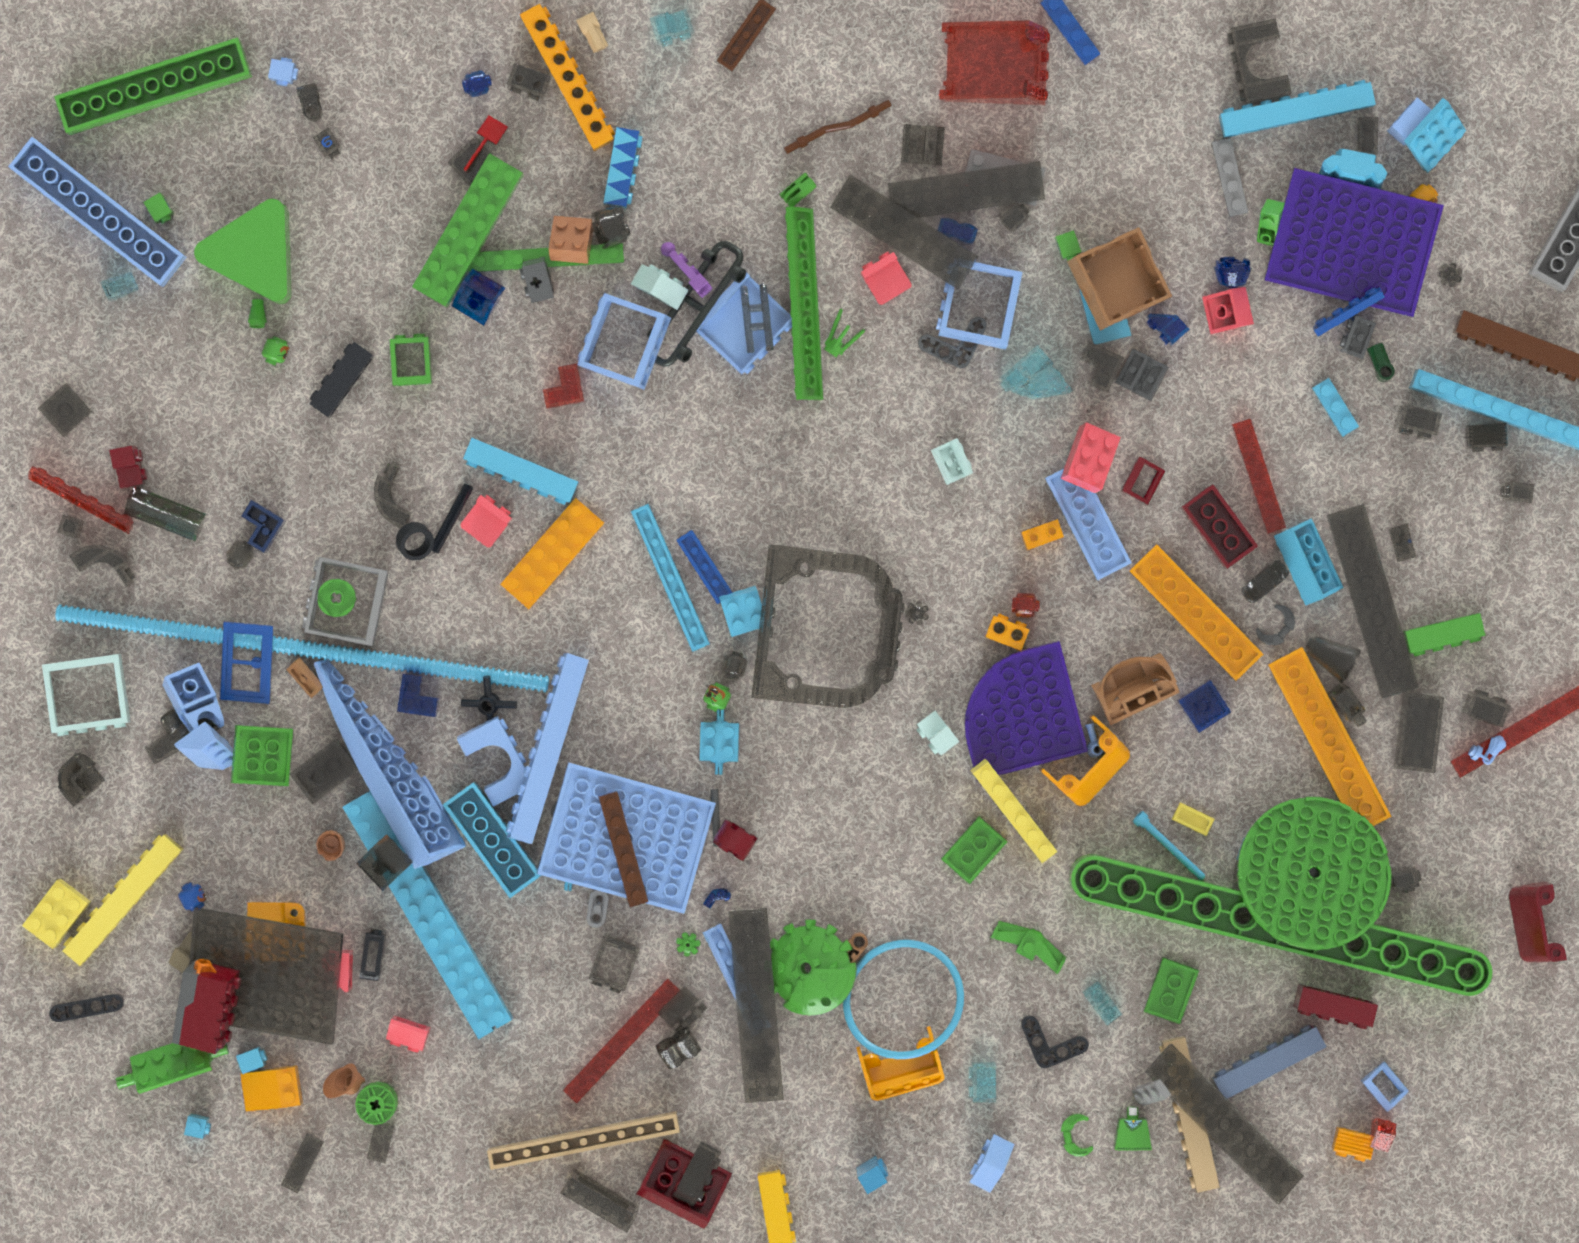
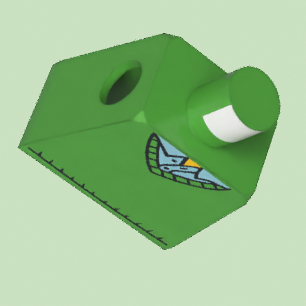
(1132, 1132)

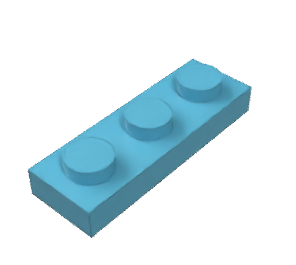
(1335, 407)

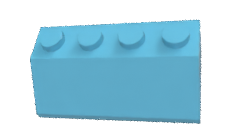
(1308, 562)

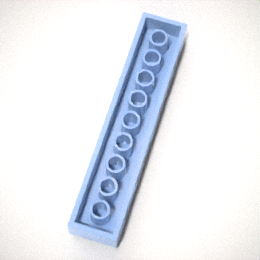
(97, 212)

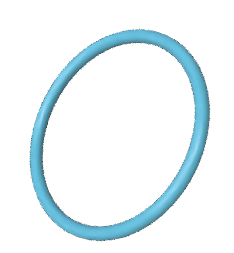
(948, 1031)

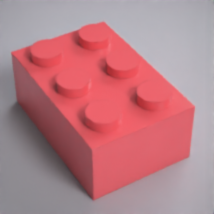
(1090, 457)

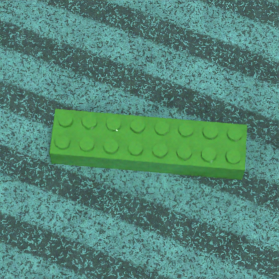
(468, 230)

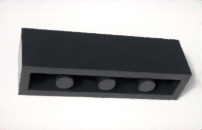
(341, 380)

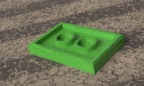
(974, 850)
(1171, 990)

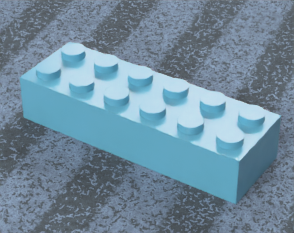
(489, 838)

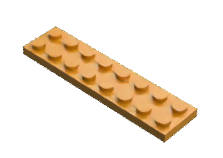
(1196, 612)

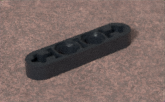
(86, 1005)

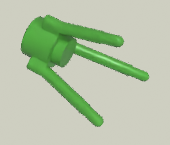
(835, 346)

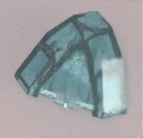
(1035, 377)

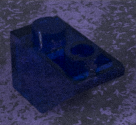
(1169, 327)

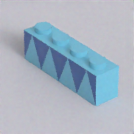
(621, 167)

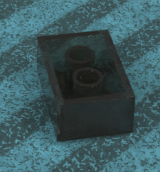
(324, 771)

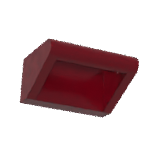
(1140, 462)

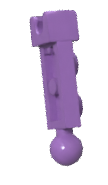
(697, 281)

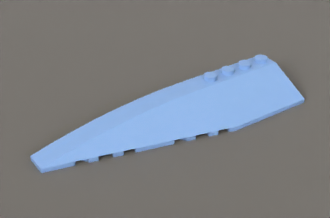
(398, 789)

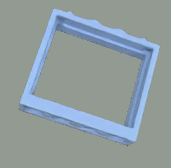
(1002, 342)
(650, 352)

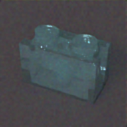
(983, 1082)

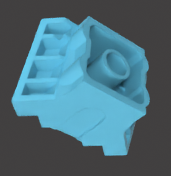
(1354, 167)

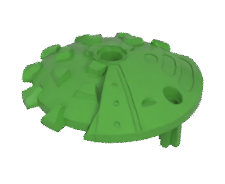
(830, 973)

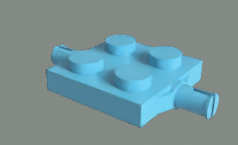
(719, 742)

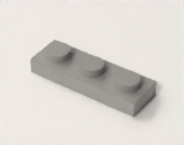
(1151, 1092)

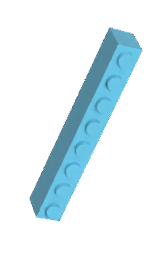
(1297, 109)

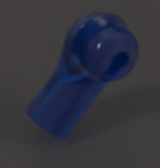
(717, 894)

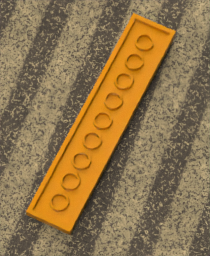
(1328, 736)

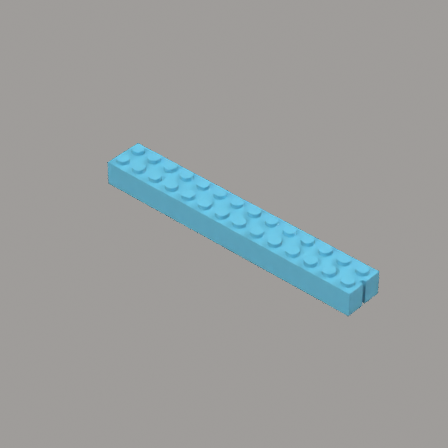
(435, 927)

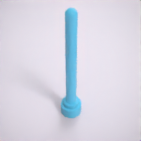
(1143, 821)

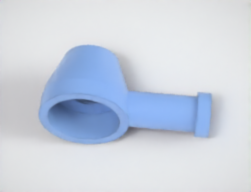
(1093, 742)

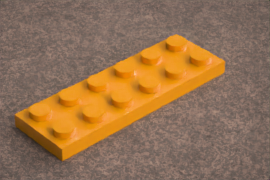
(552, 553)

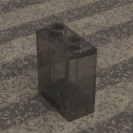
(619, 944)

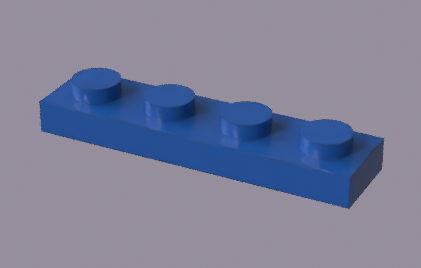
(1071, 30)
(1354, 307)
(704, 565)

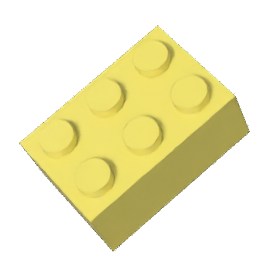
(56, 913)

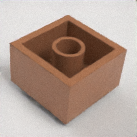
(571, 239)

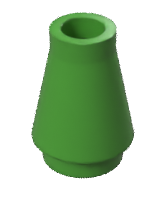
(257, 314)

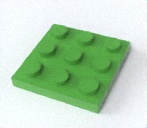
(261, 755)

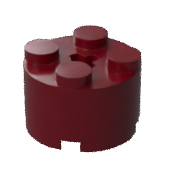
(734, 840)

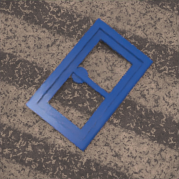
(264, 662)

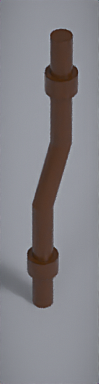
(871, 112)

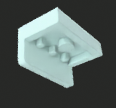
(952, 461)

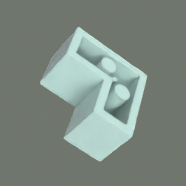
(659, 285)
(937, 733)

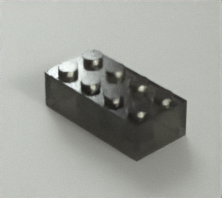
(1419, 732)

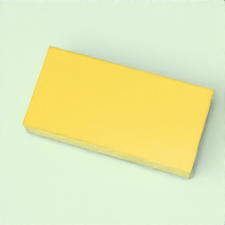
(1193, 819)

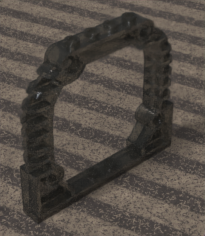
(771, 682)

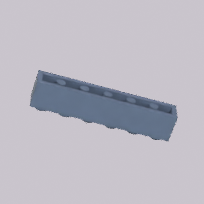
(1269, 1062)

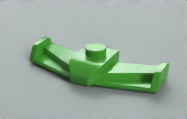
(1030, 943)

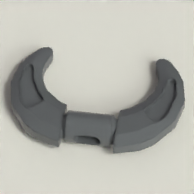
(1289, 622)

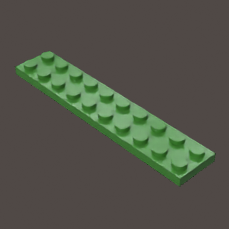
(804, 303)

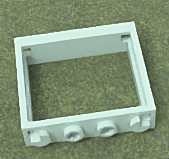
(83, 727)

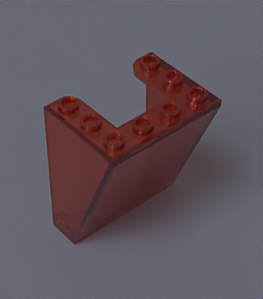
(996, 62)

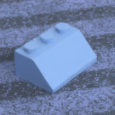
(206, 748)

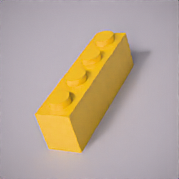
(775, 1208)

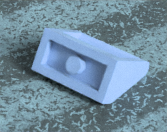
(1367, 1081)

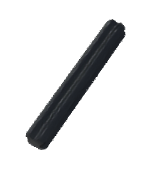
(451, 517)

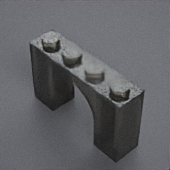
(1253, 88)

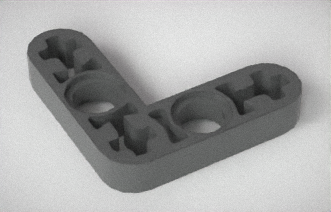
(953, 351)

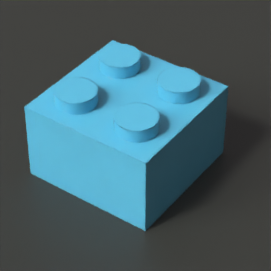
(742, 610)

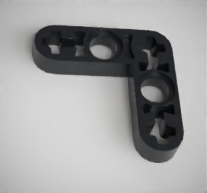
(1044, 1048)

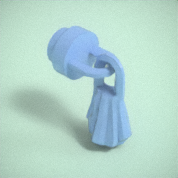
(1496, 745)

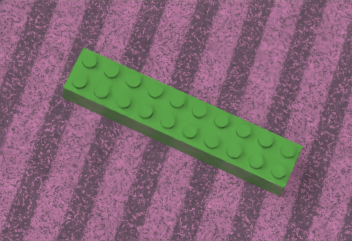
(153, 86)

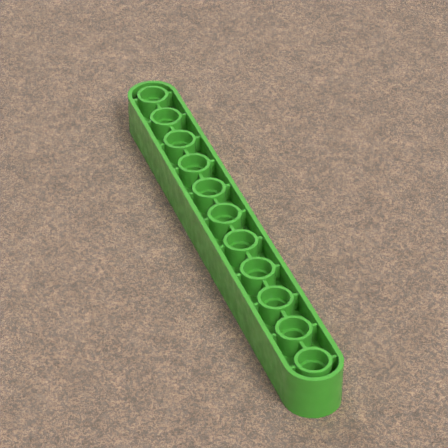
(1222, 921)

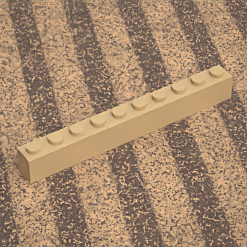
(583, 1140)

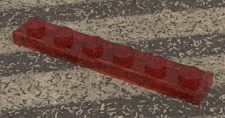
(1258, 476)
(81, 500)

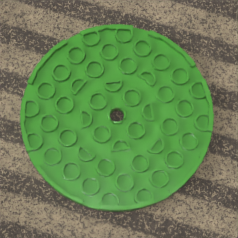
(1306, 909)

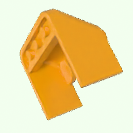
(1084, 790)
(899, 1076)

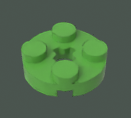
(325, 597)

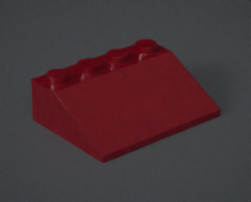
(665, 1176)

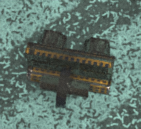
(1402, 542)

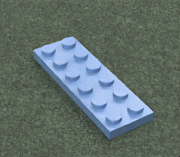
(1089, 526)

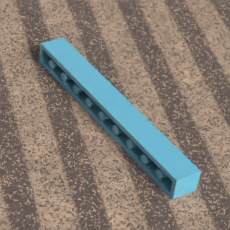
(1495, 408)

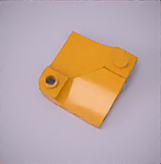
(277, 912)

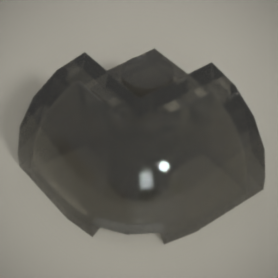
(78, 778)

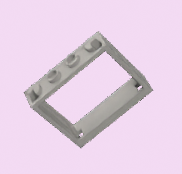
(312, 602)

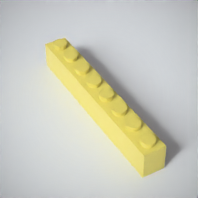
(122, 900)

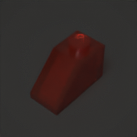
(1382, 1134)

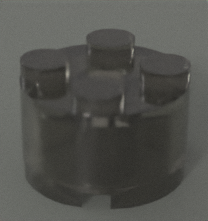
(610, 227)

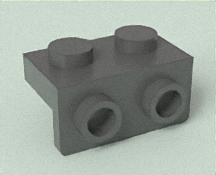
(1358, 336)

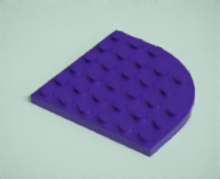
(1024, 712)

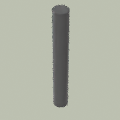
(716, 816)

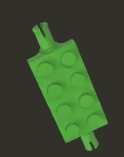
(167, 1066)

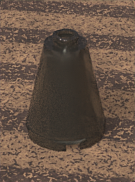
(1333, 656)

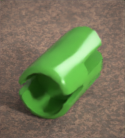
(798, 190)

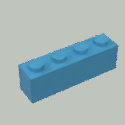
(872, 1174)

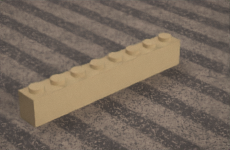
(1195, 1139)

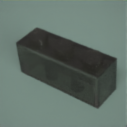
(698, 1174)

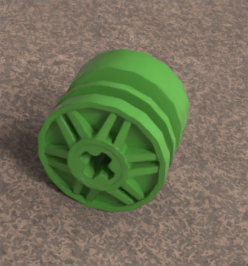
(387, 1100)

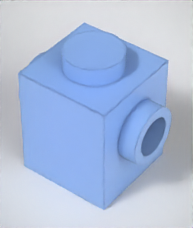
(283, 71)

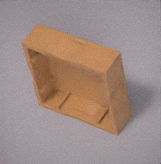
(1119, 279)

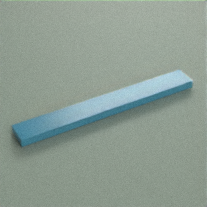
(670, 577)

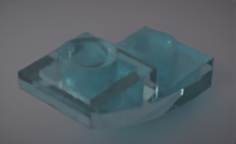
(1102, 1003)

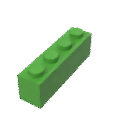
(1444, 633)

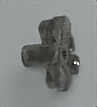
(1446, 274)
(912, 613)

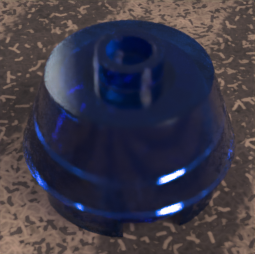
(1232, 271)

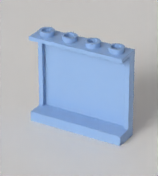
(725, 326)

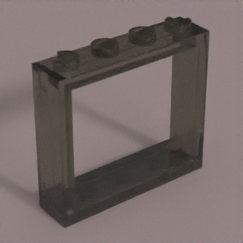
(599, 1200)

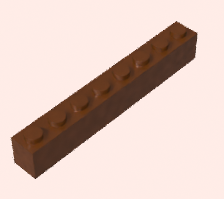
(1518, 345)

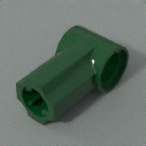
(1380, 360)

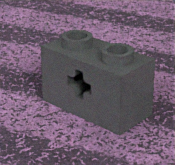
(539, 269)

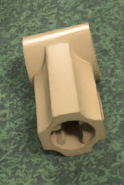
(591, 29)

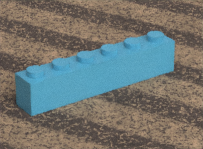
(520, 470)

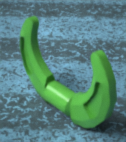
(1068, 1125)

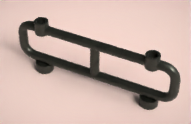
(735, 273)

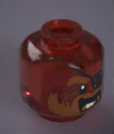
(1025, 605)

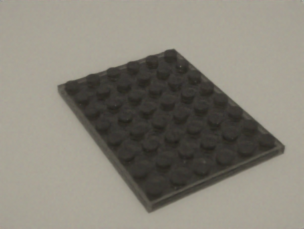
(284, 972)

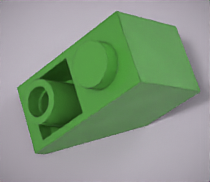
(1269, 221)

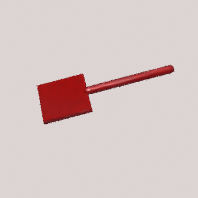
(492, 131)

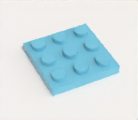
(1435, 135)

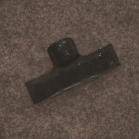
(175, 731)

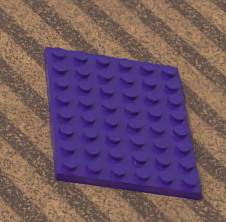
(1352, 239)

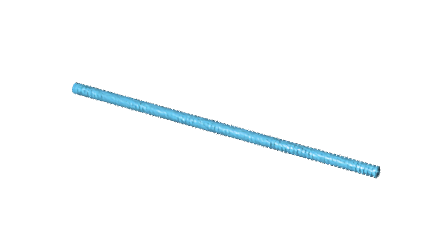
(302, 648)

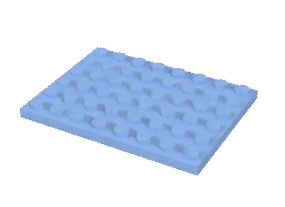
(662, 825)

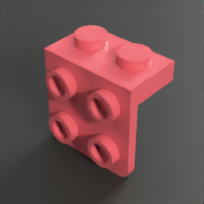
(885, 278)
(486, 521)

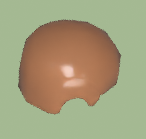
(330, 845)

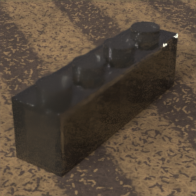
(164, 513)

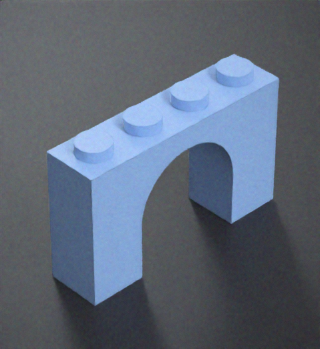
(494, 733)

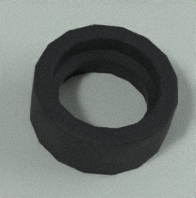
(405, 532)

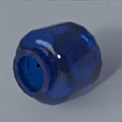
(476, 83)

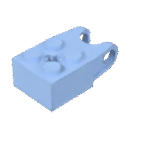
(195, 702)

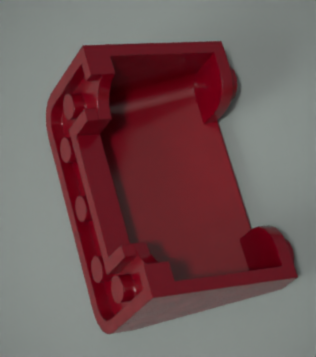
(1530, 925)

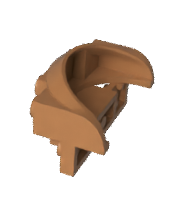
(1134, 686)

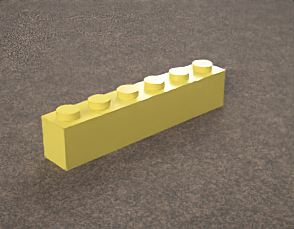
(1013, 811)

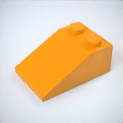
(271, 1088)

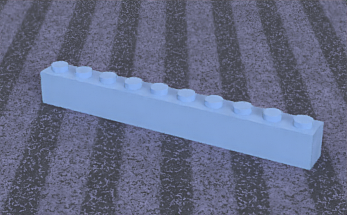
(547, 748)

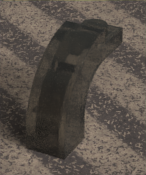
(383, 497)
(93, 554)

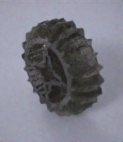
(1265, 581)

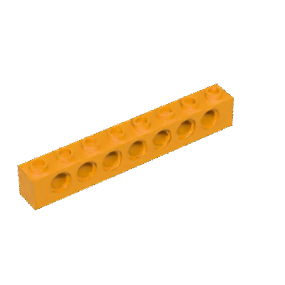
(531, 18)

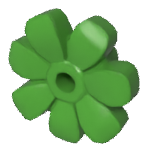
(688, 939)

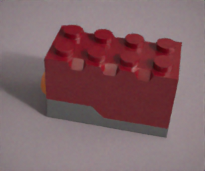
(206, 1006)

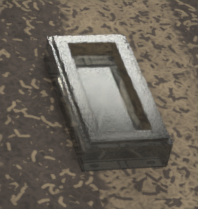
(380, 1142)

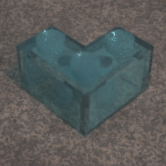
(671, 27)

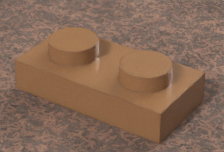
(305, 677)

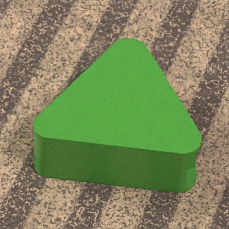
(253, 251)

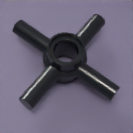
(490, 697)

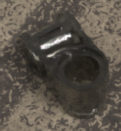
(309, 98)

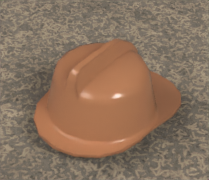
(343, 1081)

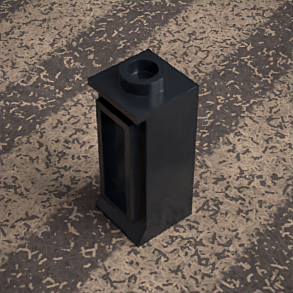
(374, 935)

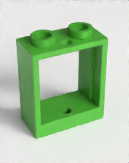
(411, 380)

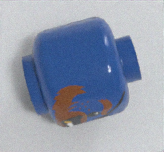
(192, 896)

